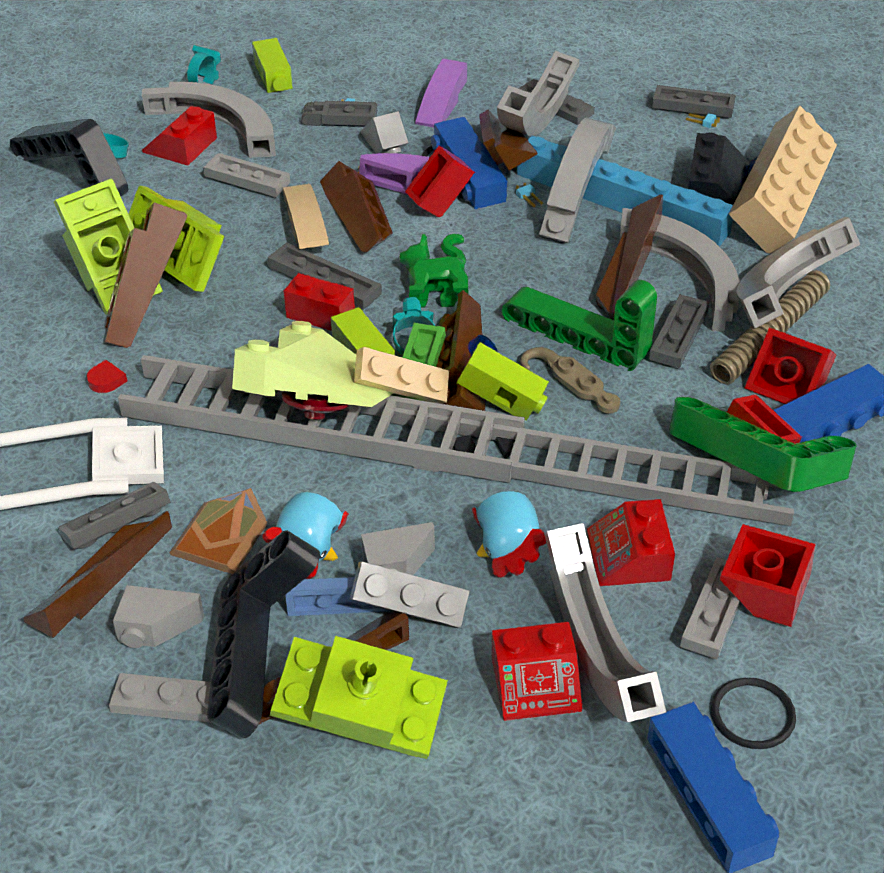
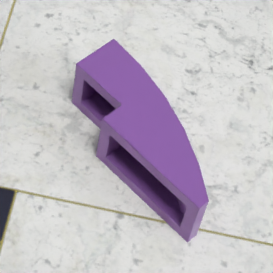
(442, 92)
(391, 170)

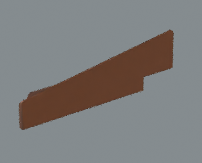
(357, 205)
(630, 254)
(460, 330)

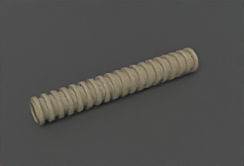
(746, 348)

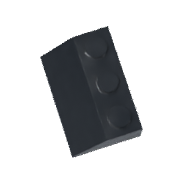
(717, 168)

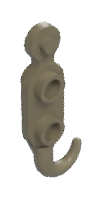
(575, 378)

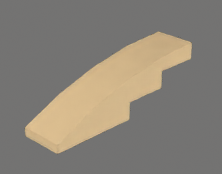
(305, 216)

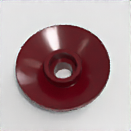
(314, 406)

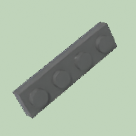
(292, 260)

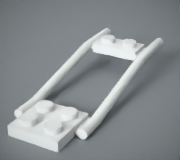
(119, 458)

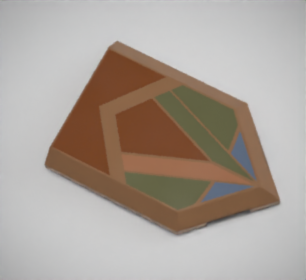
(222, 532)

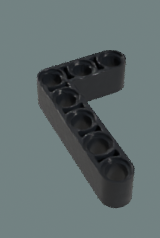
(77, 138)
(243, 629)

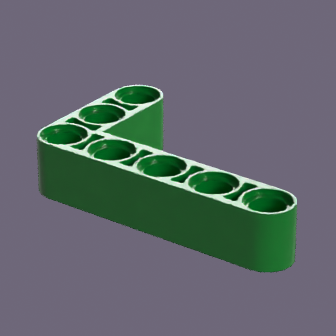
(616, 341)
(760, 452)

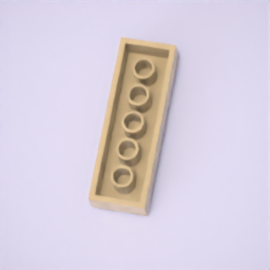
(783, 180)

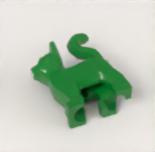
(436, 274)

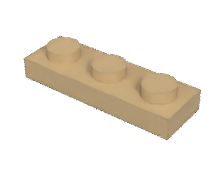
(401, 376)

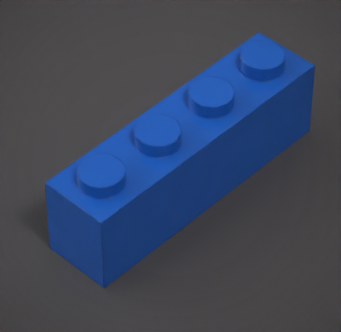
(488, 183)
(837, 405)
(713, 787)

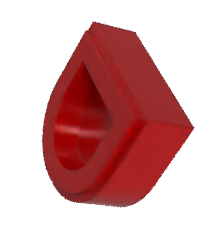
(105, 377)

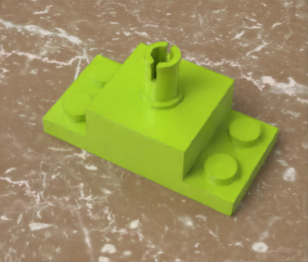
(96, 236)
(196, 245)
(360, 695)

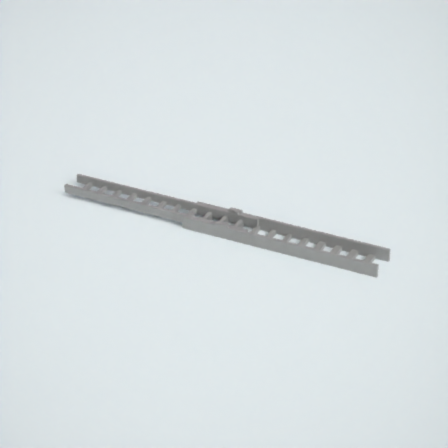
(452, 421)

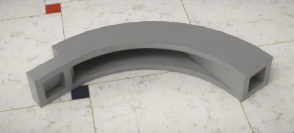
(227, 106)
(534, 111)
(573, 175)
(702, 258)
(778, 271)
(614, 674)

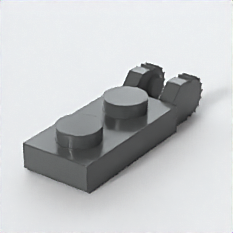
(338, 113)

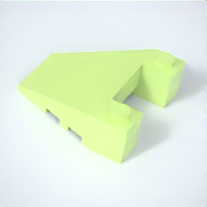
(303, 363)

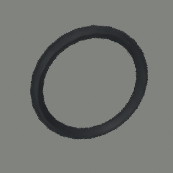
(744, 742)

